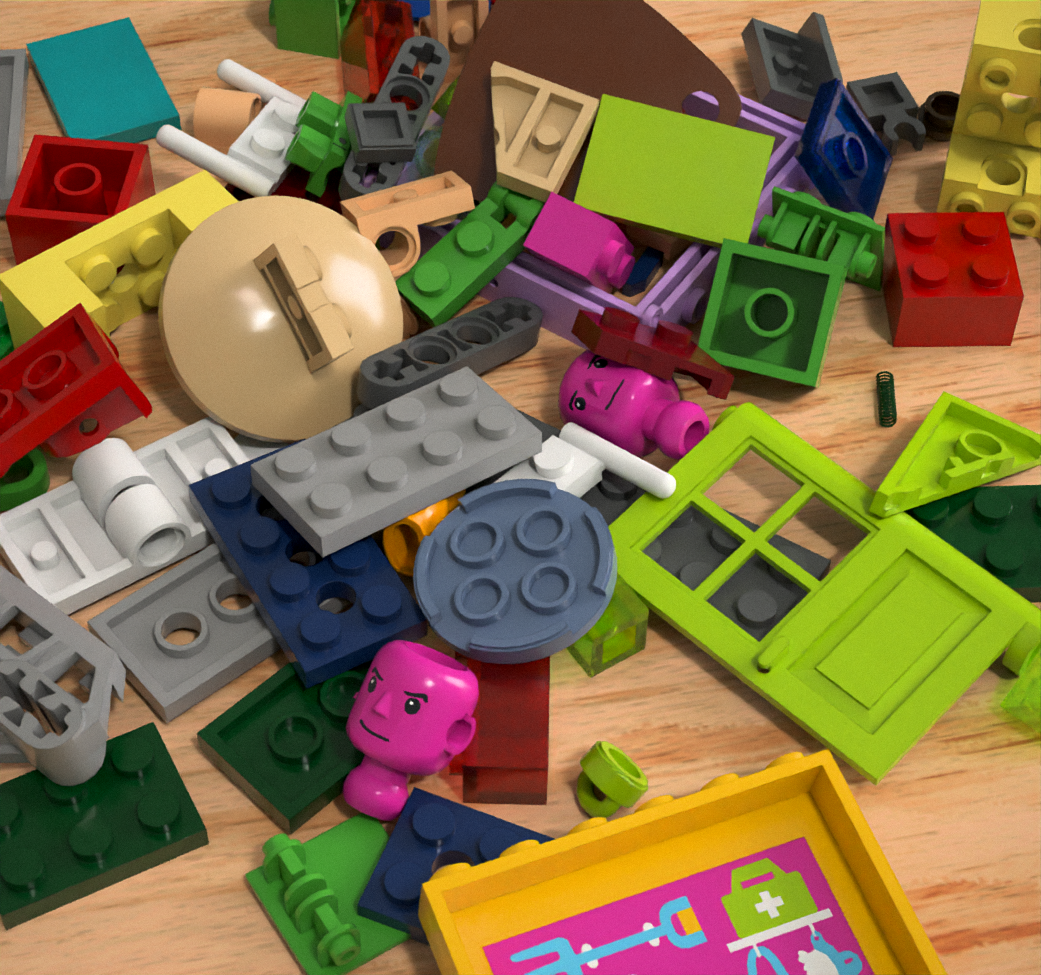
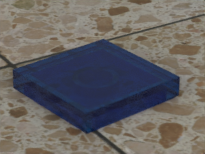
(843, 152)

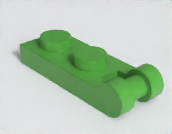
(469, 255)

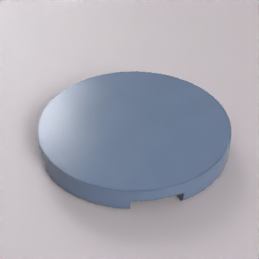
(515, 572)

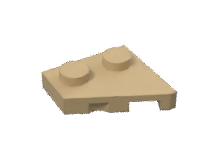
(536, 130)

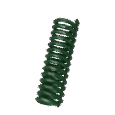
(882, 388)

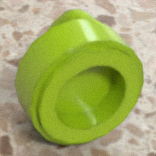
(614, 775)

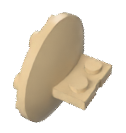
(276, 315)

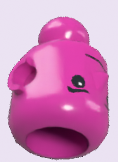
(630, 407)
(407, 722)

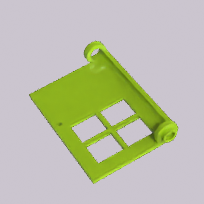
(873, 643)

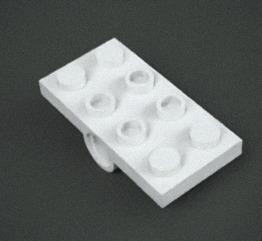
(116, 516)

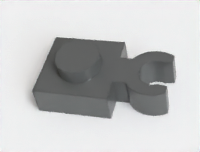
(889, 109)

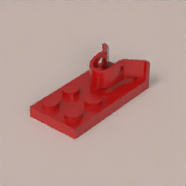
(57, 383)

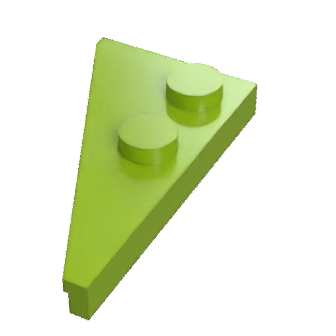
(954, 452)

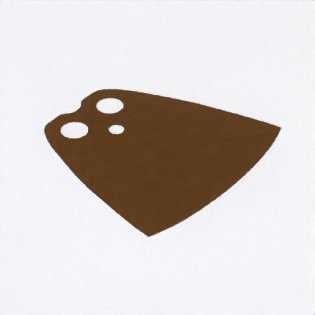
(583, 46)

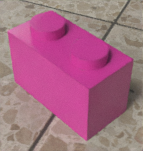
(581, 244)

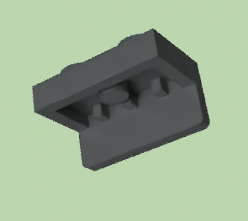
(790, 64)

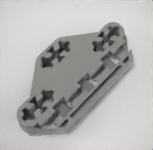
(30, 684)

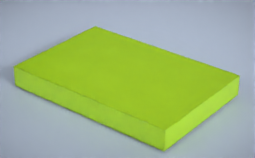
(673, 172)

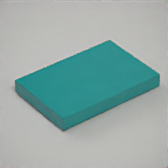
(103, 84)

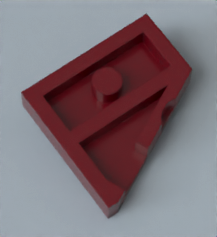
(651, 349)

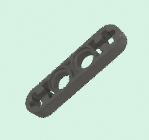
(401, 82)
(499, 329)

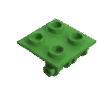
(826, 234)
(315, 895)

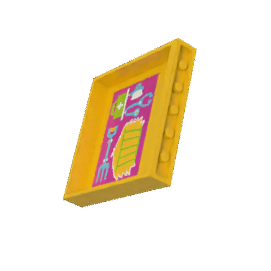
(715, 883)

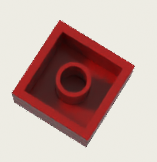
(73, 187)
(950, 279)

